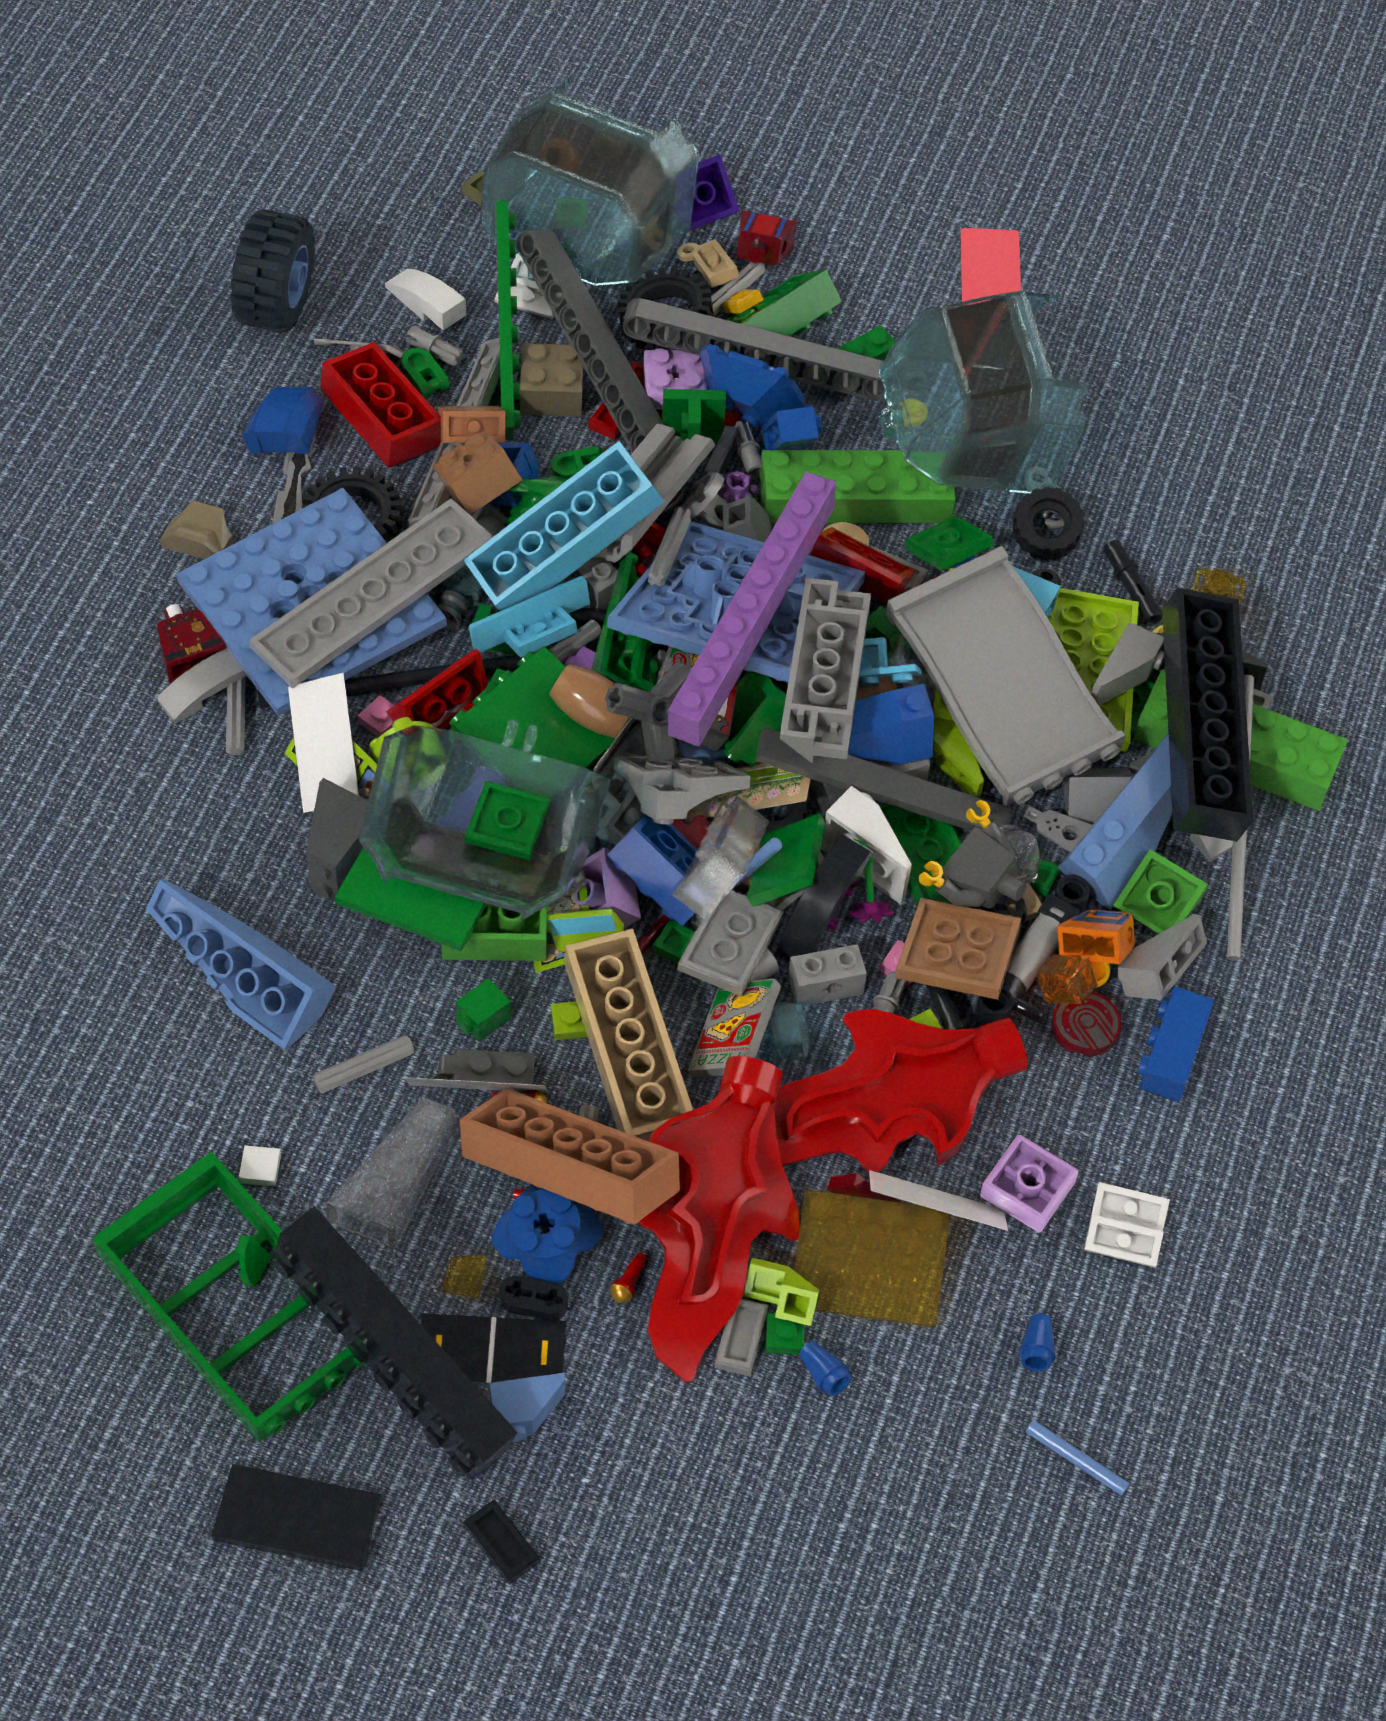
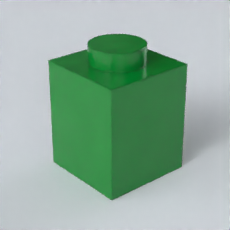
(482, 1010)

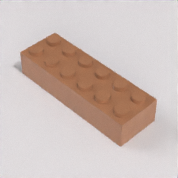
(570, 1155)

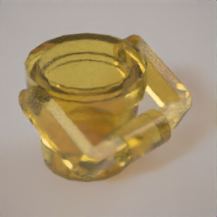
(1219, 583)

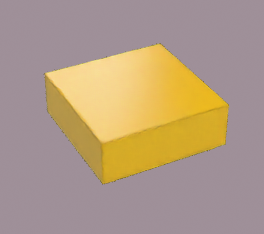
(742, 301)

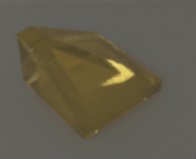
(465, 1275)

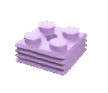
(671, 371)
(1018, 1165)

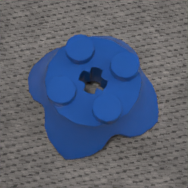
(548, 1255)

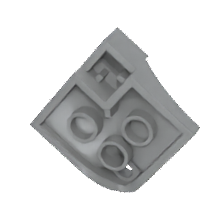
(678, 784)

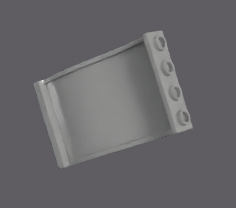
(1004, 676)

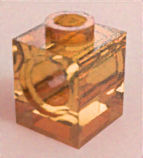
(1066, 979)

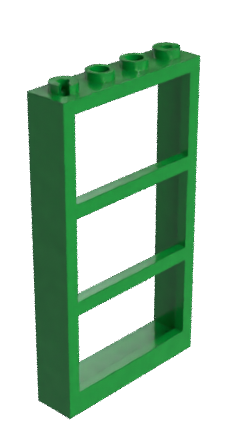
(159, 1211)

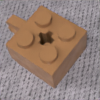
(476, 472)

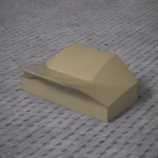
(198, 531)

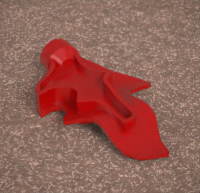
(895, 1086)
(726, 1197)

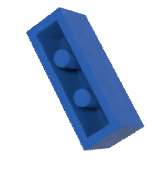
(792, 429)
(1174, 1043)

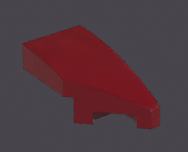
(856, 1186)

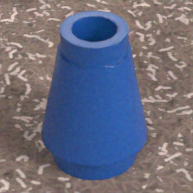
(1037, 1346)
(826, 1370)

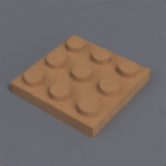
(958, 948)

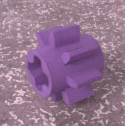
(737, 486)

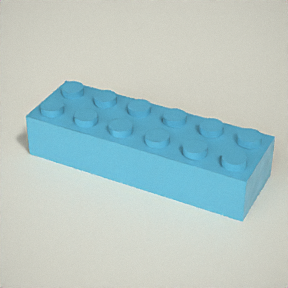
(564, 529)

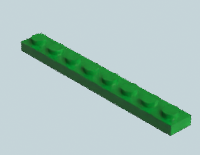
(507, 306)

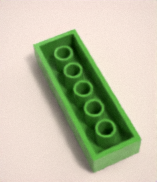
(869, 485)
(1284, 756)

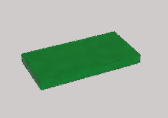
(923, 842)
(408, 905)

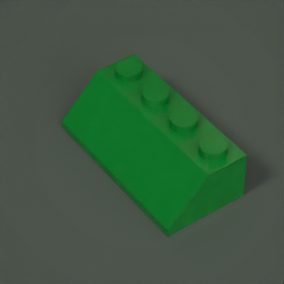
(792, 304)

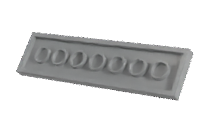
(369, 593)

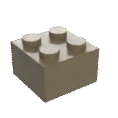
(550, 380)

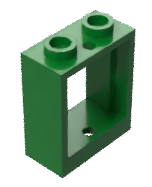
(757, 705)

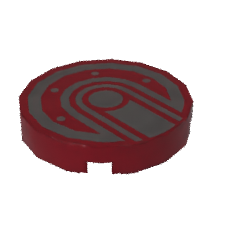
(1088, 1026)

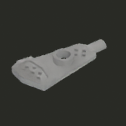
(354, 345)
(1065, 825)

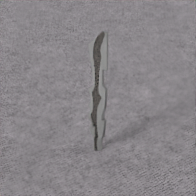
(291, 499)

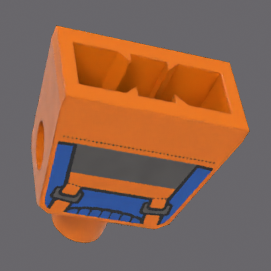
(1099, 935)

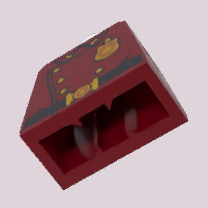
(186, 640)

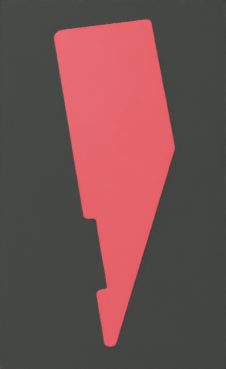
(989, 262)

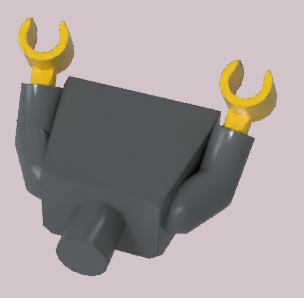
(979, 868)

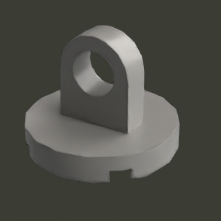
(705, 500)

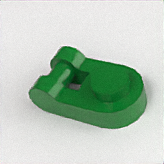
(417, 365)
(571, 462)

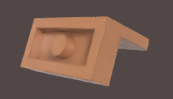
(462, 422)

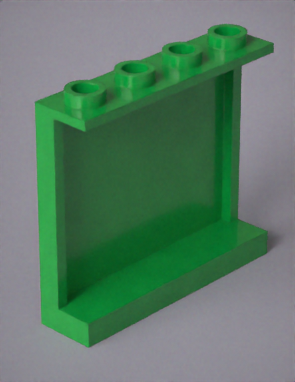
(527, 700)

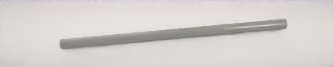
(1239, 856)

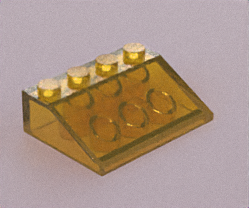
(872, 1257)

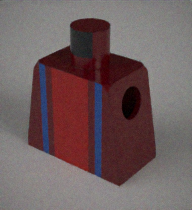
(764, 238)

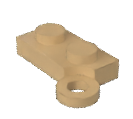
(710, 261)

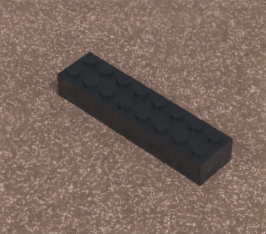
(1207, 715)
(392, 1344)

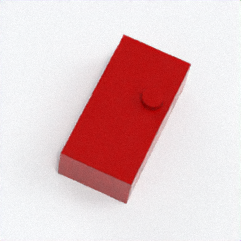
(381, 404)

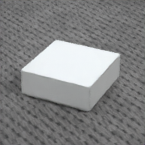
(260, 1166)

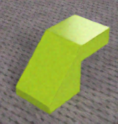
(782, 1287)

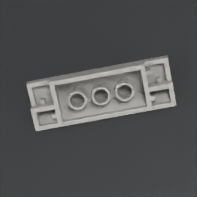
(825, 670)

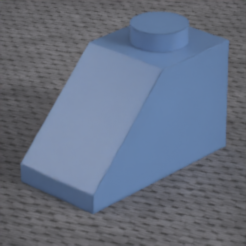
(527, 1401)

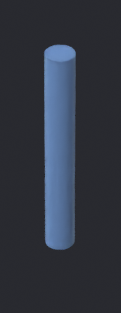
(761, 857)
(1077, 1457)

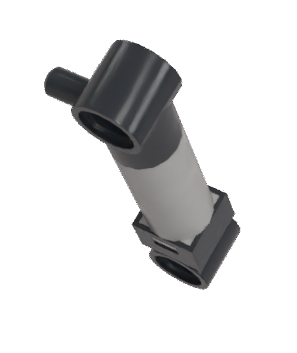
(1034, 952)

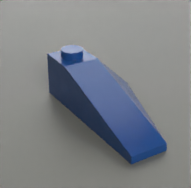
(893, 727)

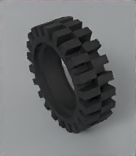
(666, 286)
(363, 486)

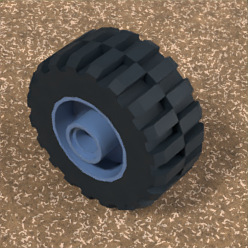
(272, 270)

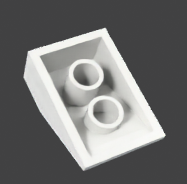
(863, 820)

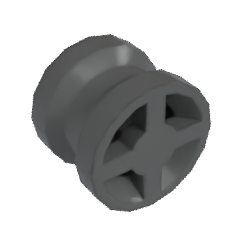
(453, 606)

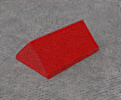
(883, 575)
(445, 693)

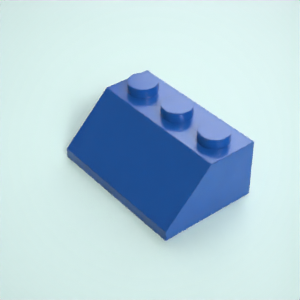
(656, 860)

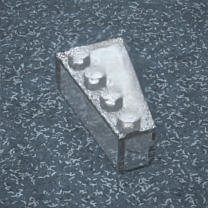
(721, 857)
(393, 1178)

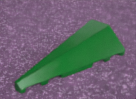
(623, 656)

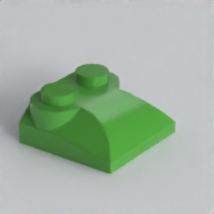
(1160, 893)

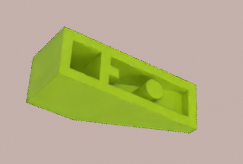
(955, 757)

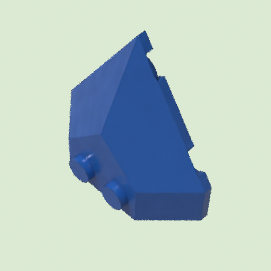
(750, 385)

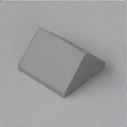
(1093, 791)

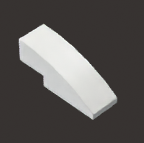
(428, 297)

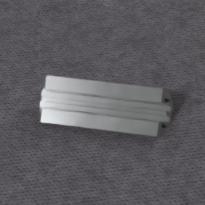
(668, 466)

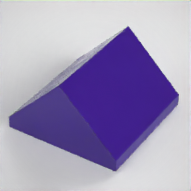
(712, 193)

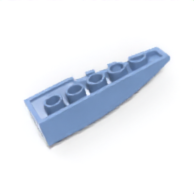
(1125, 830)
(252, 972)

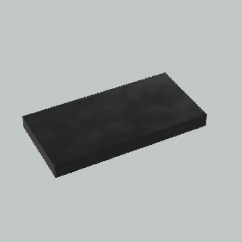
(297, 1517)

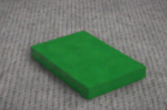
(792, 865)

